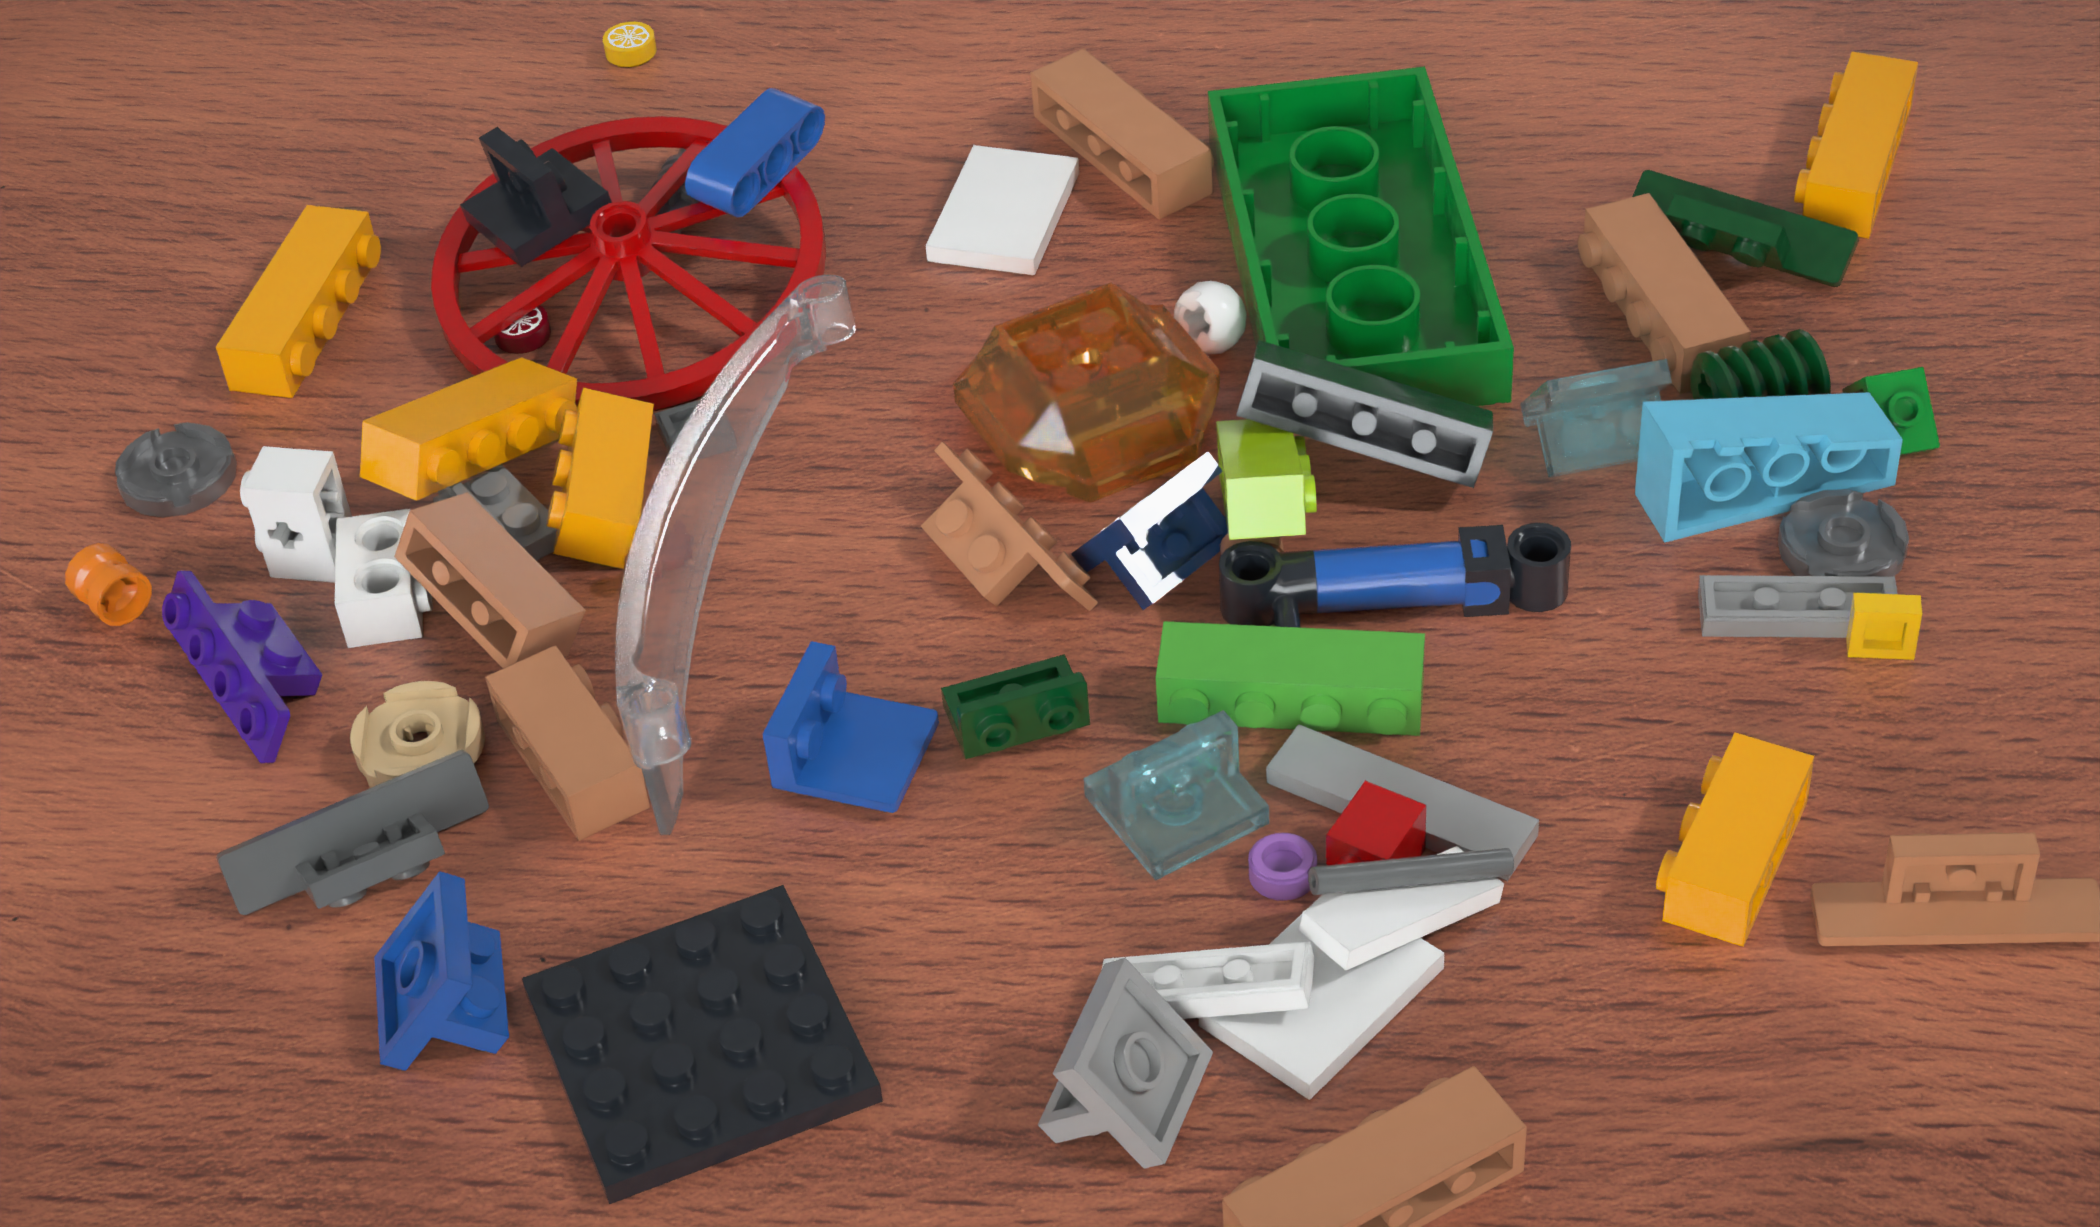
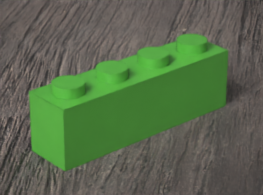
(1291, 677)

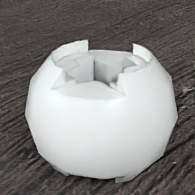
(1211, 315)

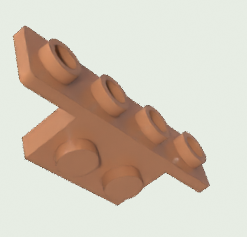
(989, 540)
(1958, 894)

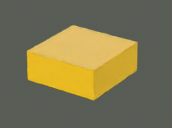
(1884, 626)

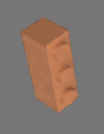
(487, 580)
(568, 741)

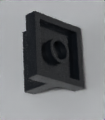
(533, 200)

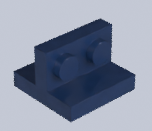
(1161, 535)

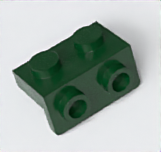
(1016, 706)

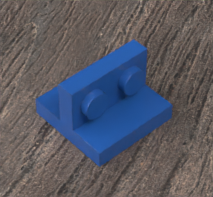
(439, 978)

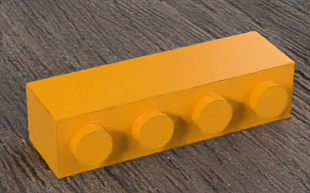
(1857, 142)
(298, 301)
(465, 428)

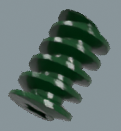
(1762, 369)

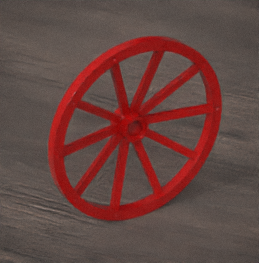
(625, 246)

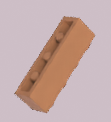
(1122, 133)
(1658, 284)
(1395, 1165)

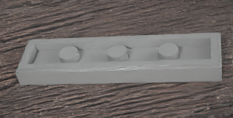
(1334, 771)

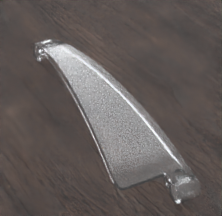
(684, 524)

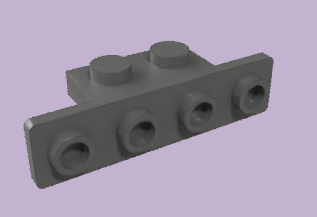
(356, 840)

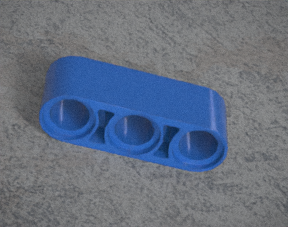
(755, 152)

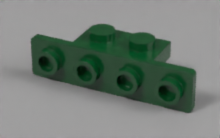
(1752, 230)

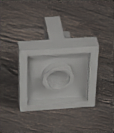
(1126, 1069)

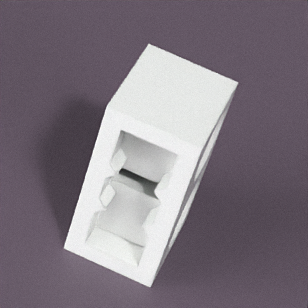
(372, 589)

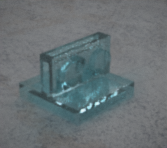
(1593, 416)
(1179, 796)

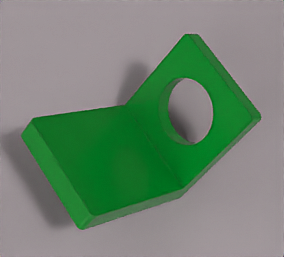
(1906, 404)

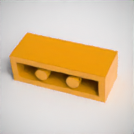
(600, 477)
(1735, 838)

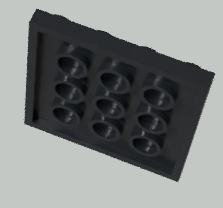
(699, 1043)

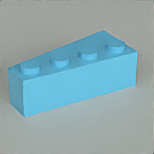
(1756, 456)

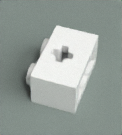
(295, 510)

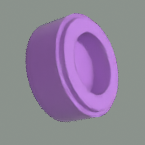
(1281, 866)

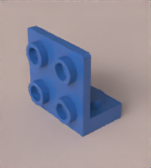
(842, 741)

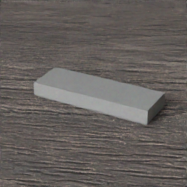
(1782, 604)

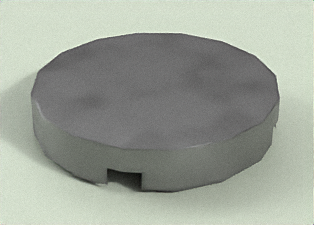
(175, 470)
(1842, 536)

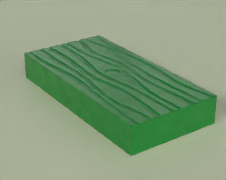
(1360, 231)

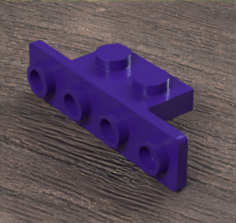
(243, 658)

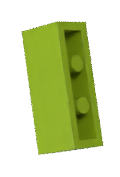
(1264, 480)

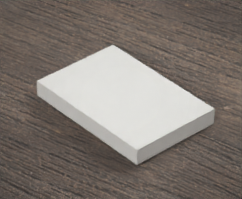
(1003, 210)
(1343, 1014)

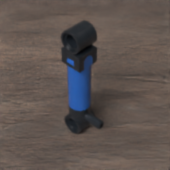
(1475, 571)

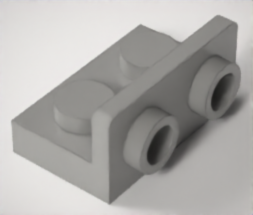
(511, 507)

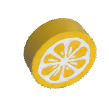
(629, 44)

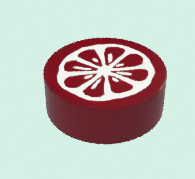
(526, 333)

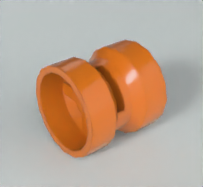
(108, 584)

